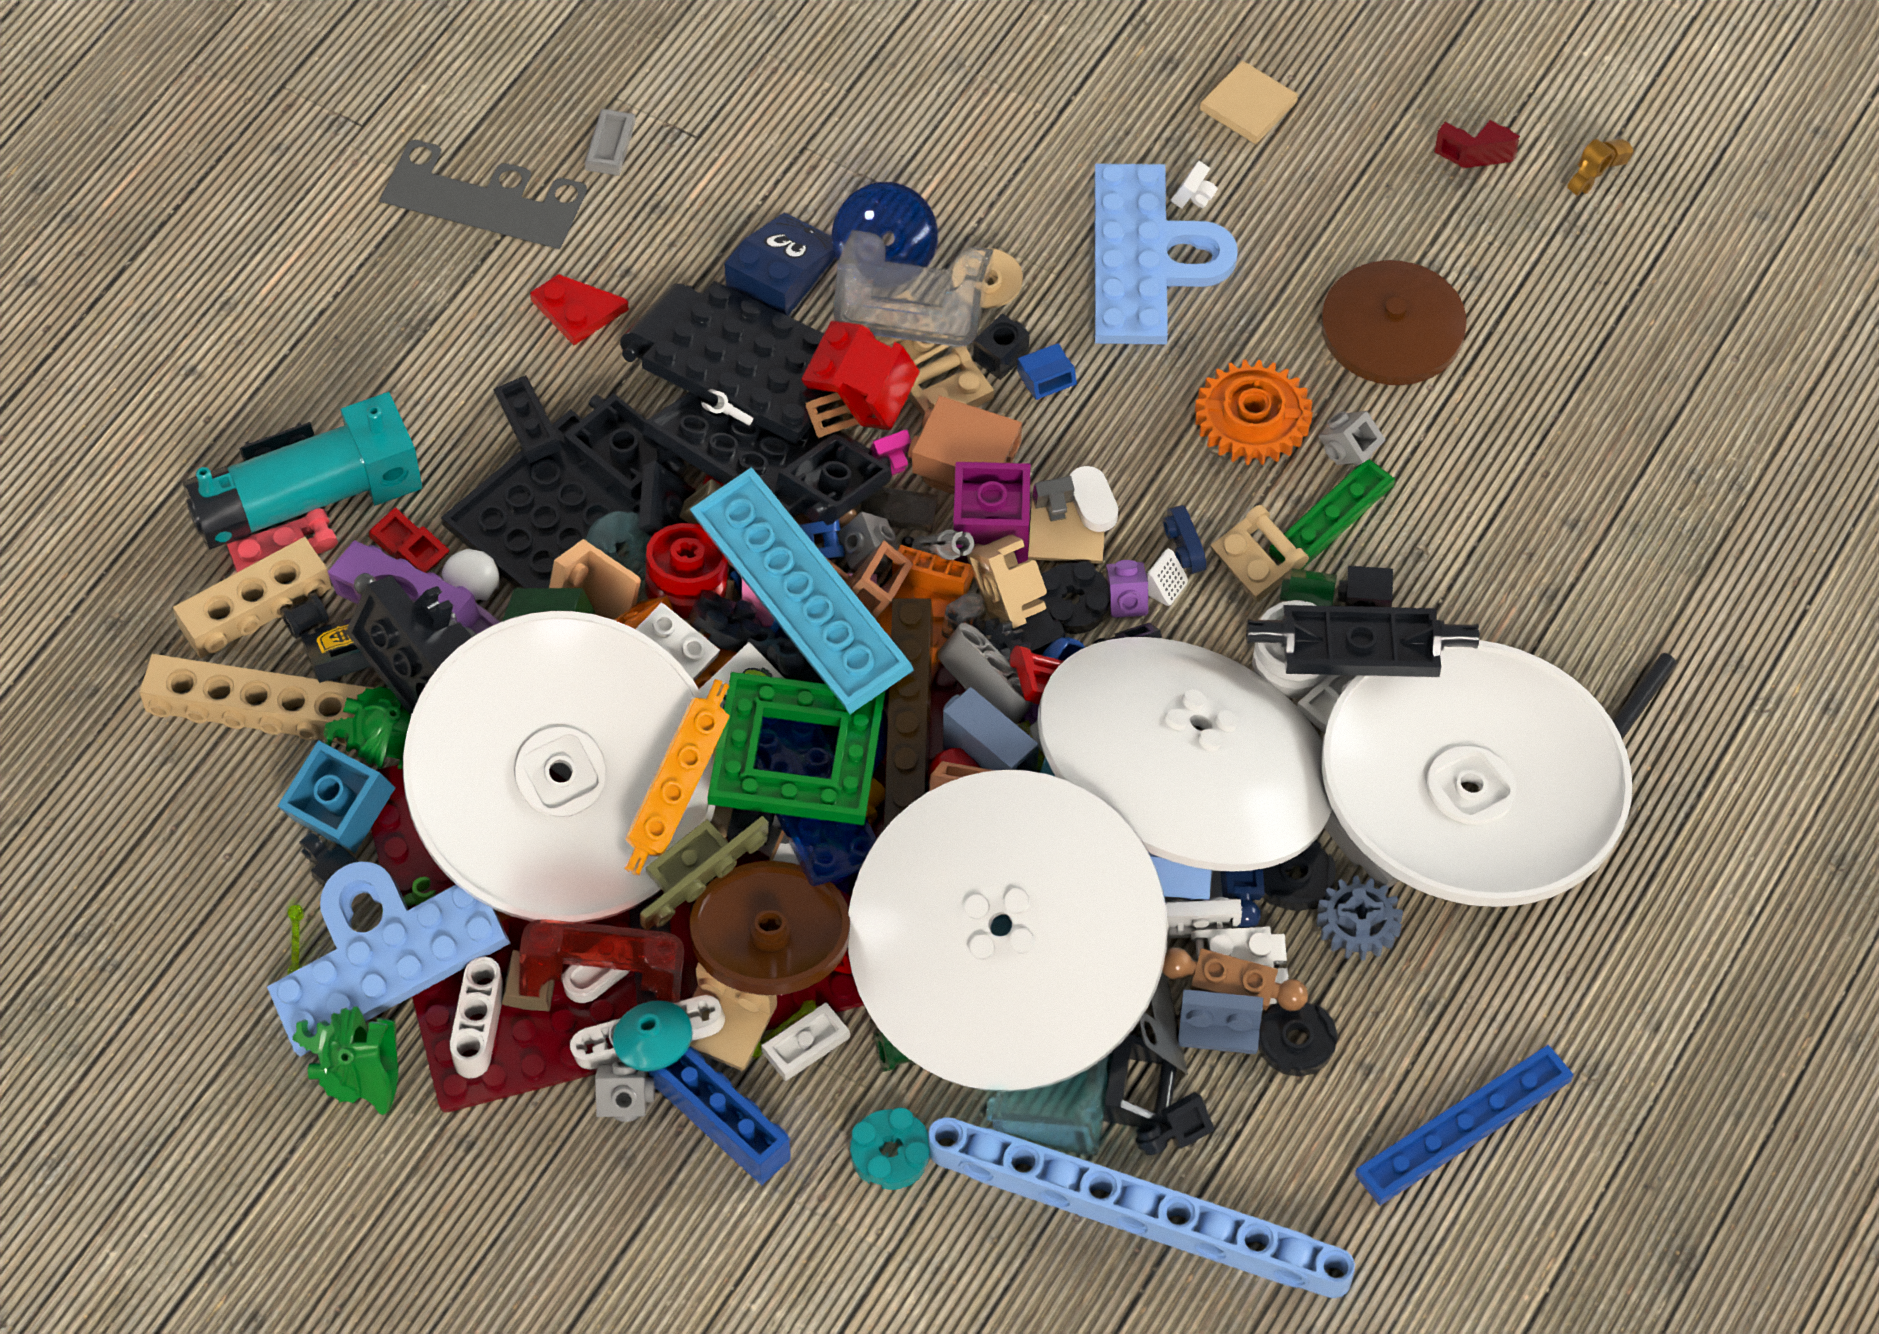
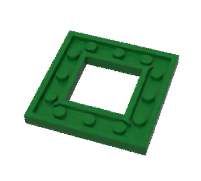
(740, 786)

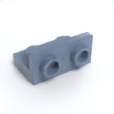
(1220, 1021)

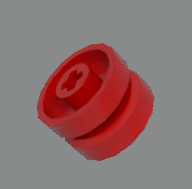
(682, 565)

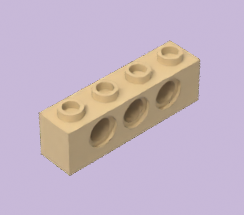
(259, 581)

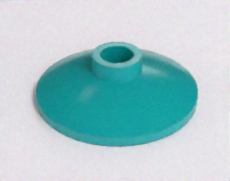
(655, 1047)

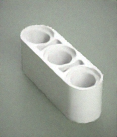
(481, 1033)

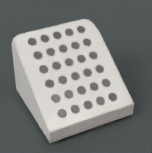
(1166, 578)

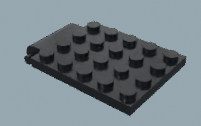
(730, 347)
(812, 477)
(543, 508)

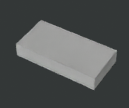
(610, 142)

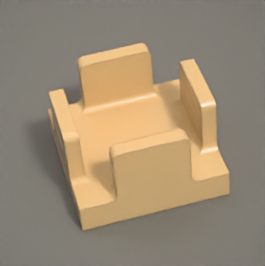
(1007, 587)

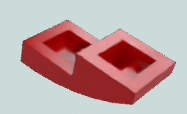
(406, 541)

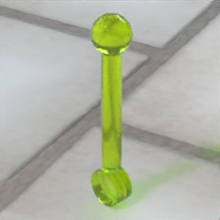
(295, 914)
(807, 1007)

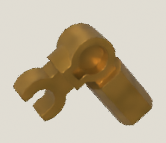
(1596, 159)

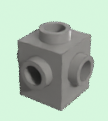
(1351, 437)
(863, 536)
(622, 1091)

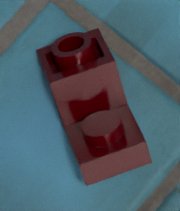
(1491, 146)

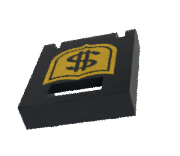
(333, 652)

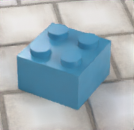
(336, 796)

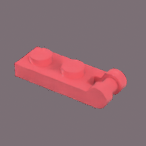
(259, 546)

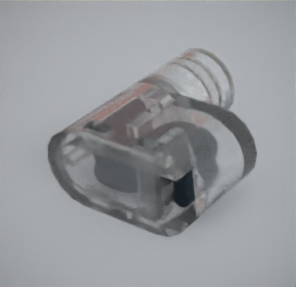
(963, 610)

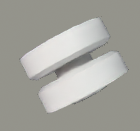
(1270, 661)

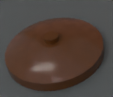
(1393, 322)
(769, 929)

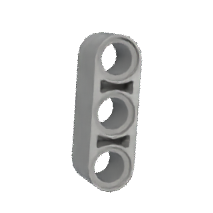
(982, 667)

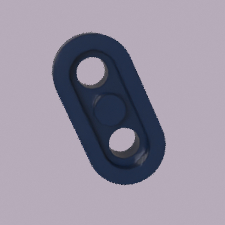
(1189, 548)

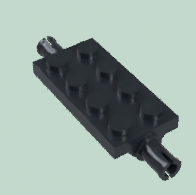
(1362, 640)

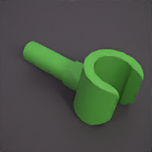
(419, 885)

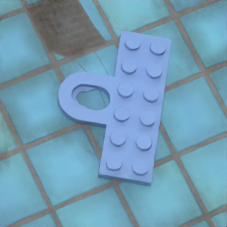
(1133, 254)
(390, 961)

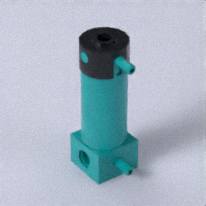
(361, 456)

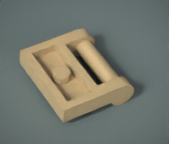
(965, 387)
(1250, 562)

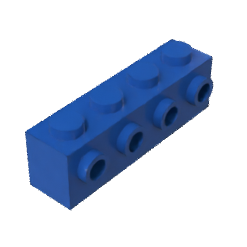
(724, 1115)

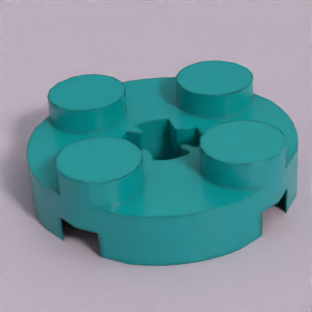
(896, 1127)

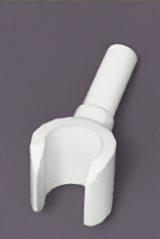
(727, 408)

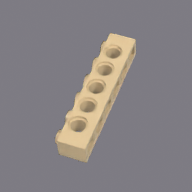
(244, 686)

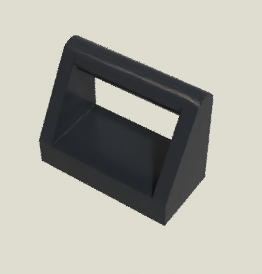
(1123, 1112)

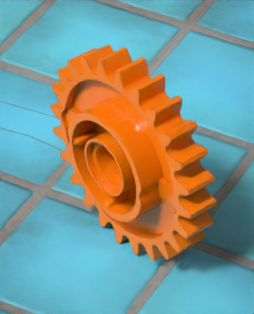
(1227, 418)

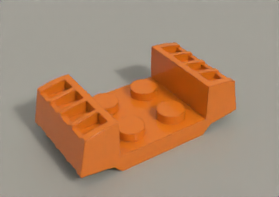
(934, 580)

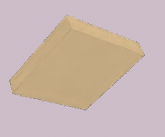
(1249, 102)

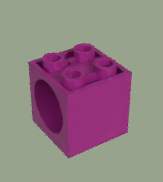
(992, 503)

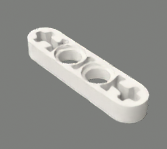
(604, 1056)

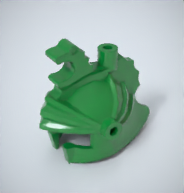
(376, 728)
(353, 1059)

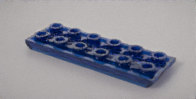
(822, 847)

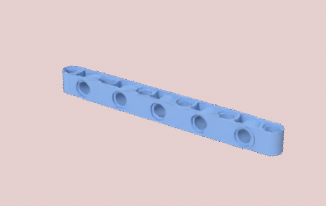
(1141, 1207)

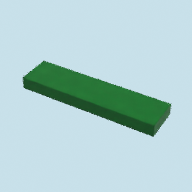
(1337, 510)

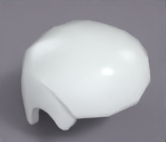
(473, 571)

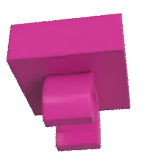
(893, 448)

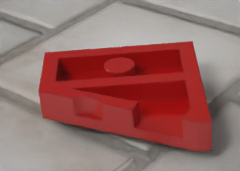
(577, 307)

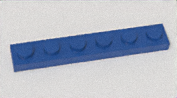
(1463, 1125)

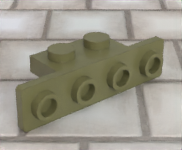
(693, 863)

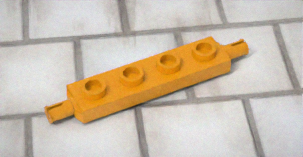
(677, 777)

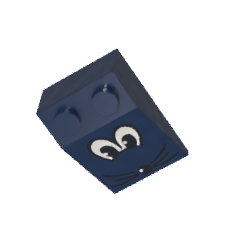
(779, 263)

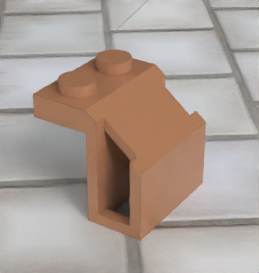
(868, 592)

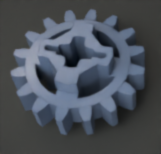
(1354, 933)

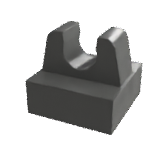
(1054, 496)

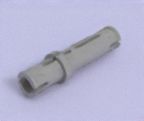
(945, 544)

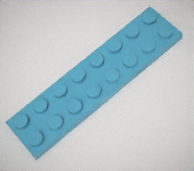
(801, 590)

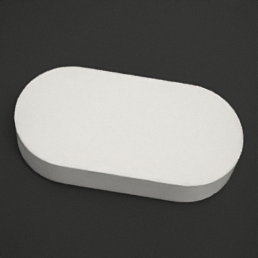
(1094, 499)
(587, 983)

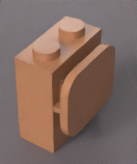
(961, 434)

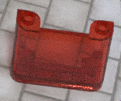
(552, 943)

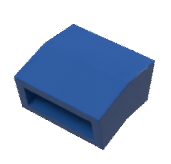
(1046, 371)

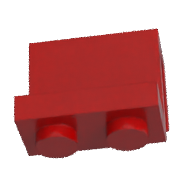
(863, 373)

